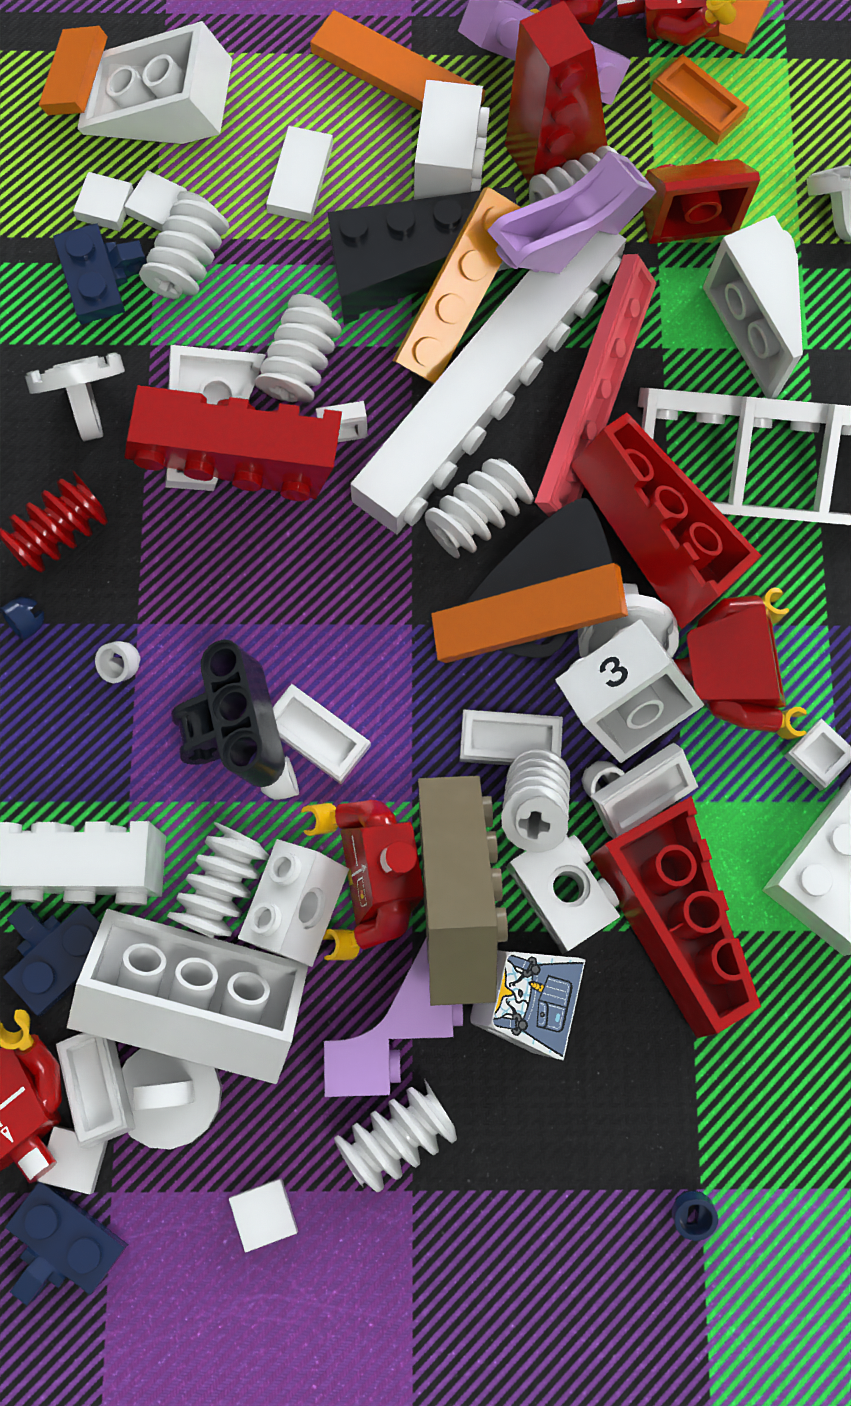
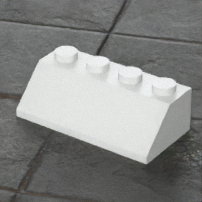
(188, 996)

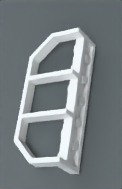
(759, 413)

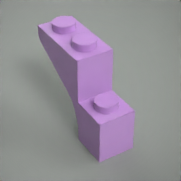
(496, 28)
(558, 227)
(364, 1062)

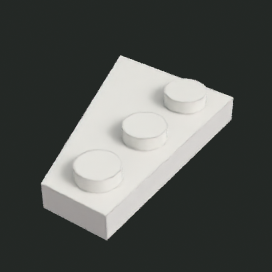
(216, 376)

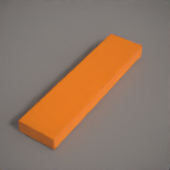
(378, 59)
(530, 613)

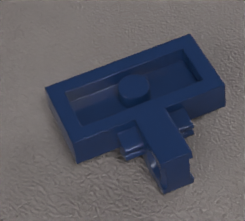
(96, 270)
(51, 953)
(61, 1244)

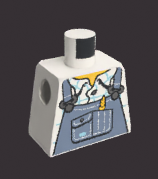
(533, 1001)

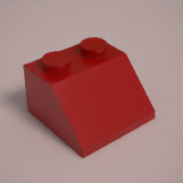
(698, 199)

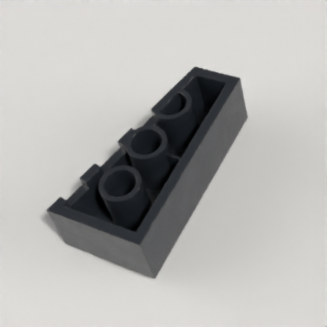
(395, 248)

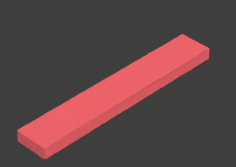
(598, 381)

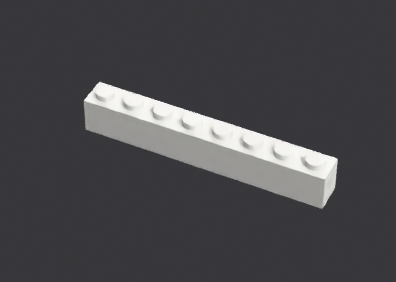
(482, 384)

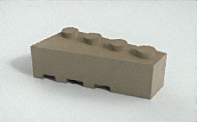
(460, 890)

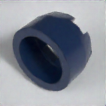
(20, 618)
(705, 1215)

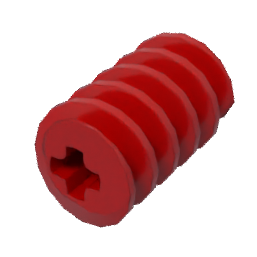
(53, 524)

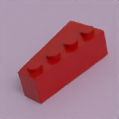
(553, 94)
(233, 441)
(663, 519)
(681, 917)

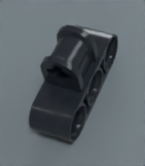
(212, 723)

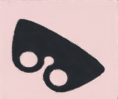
(556, 548)

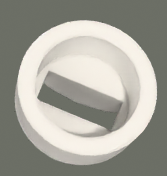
(117, 669)
(600, 768)
(285, 786)

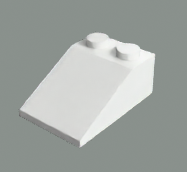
(160, 88)
(759, 300)

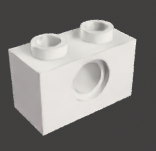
(294, 902)
(565, 921)

